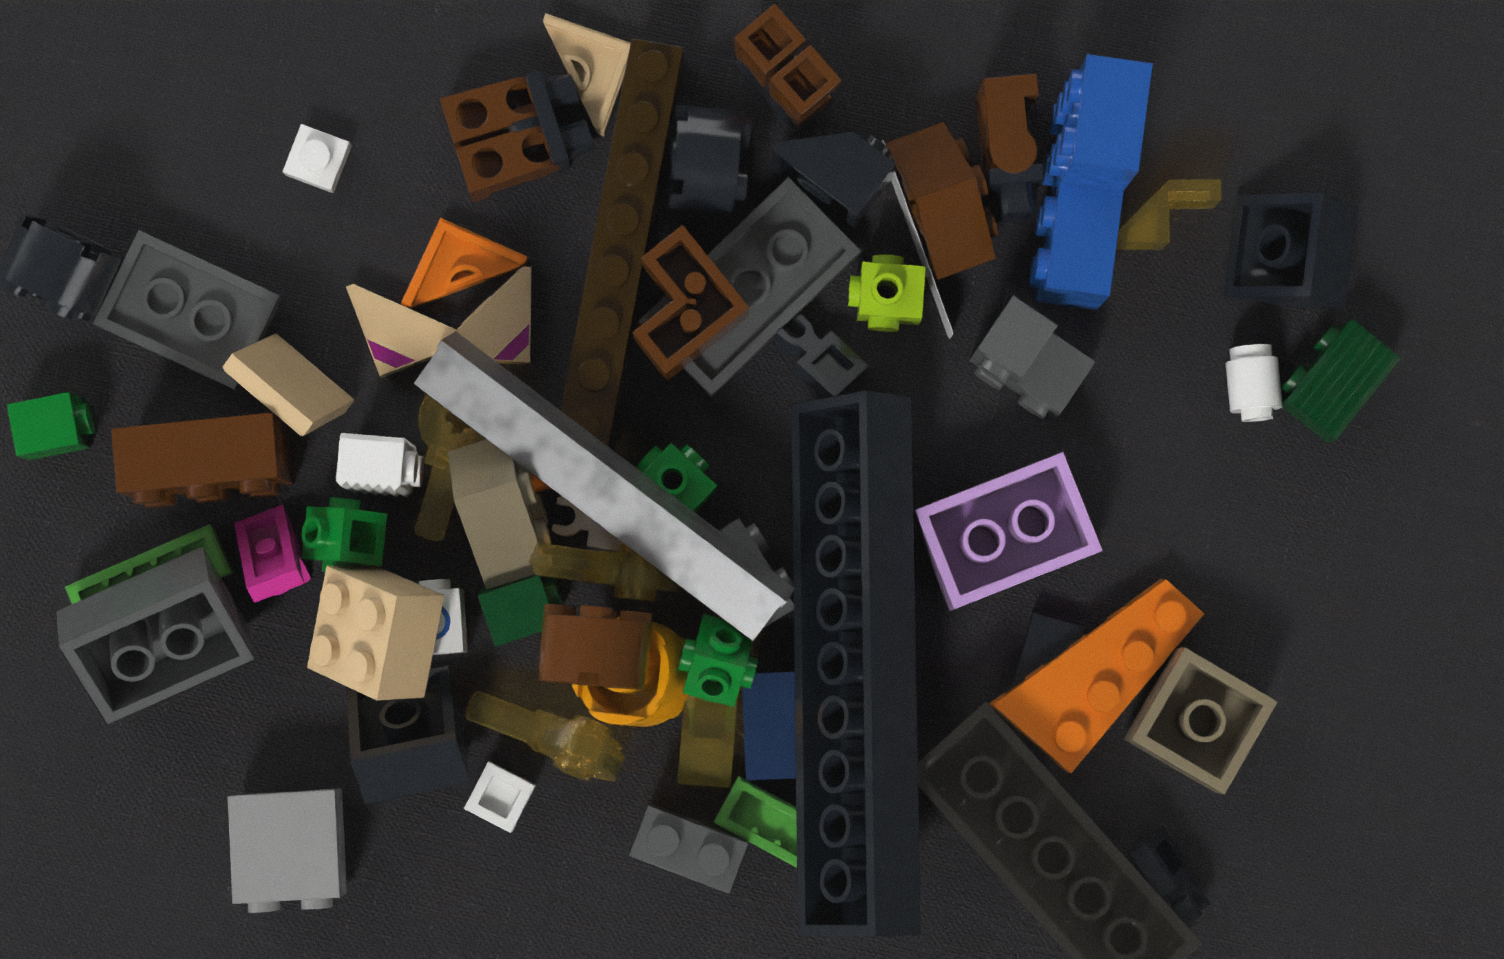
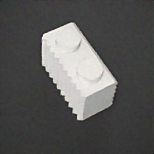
(378, 465)

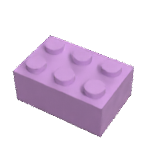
(1006, 531)

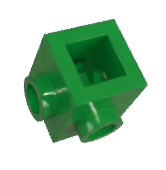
(689, 465)
(343, 534)
(717, 662)

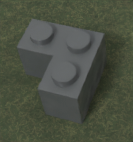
(1031, 360)

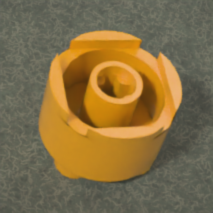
(663, 687)

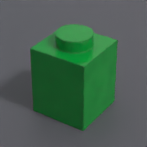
(50, 425)

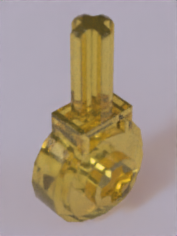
(440, 437)
(625, 571)
(576, 745)

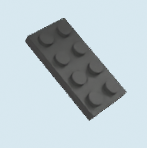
(777, 266)

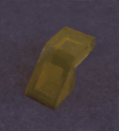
(1150, 224)
(706, 743)

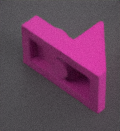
(270, 554)

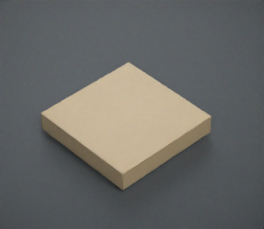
(288, 384)

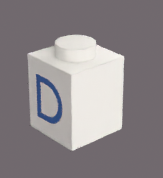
(452, 629)

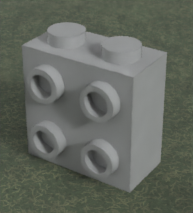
(287, 848)

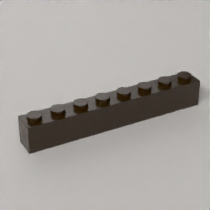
(622, 237)

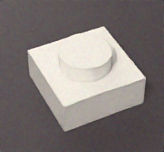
(317, 158)
(500, 796)

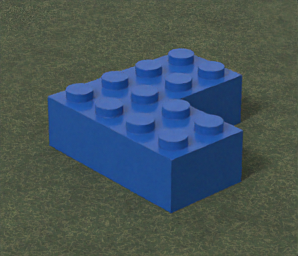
(1088, 168)

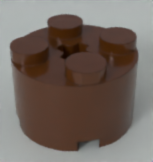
(594, 647)

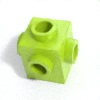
(902, 280)

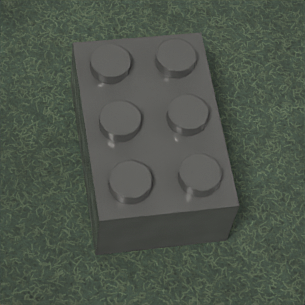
(154, 635)

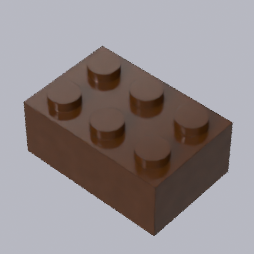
(202, 459)

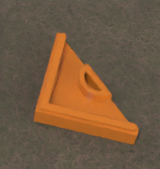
(456, 262)

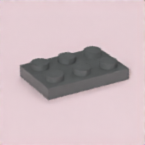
(185, 308)

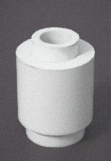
(1253, 382)

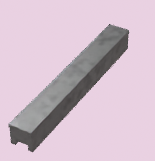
(603, 485)

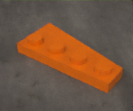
(1089, 685)

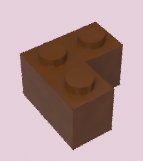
(945, 199)
(700, 305)

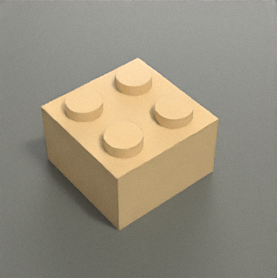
(375, 632)

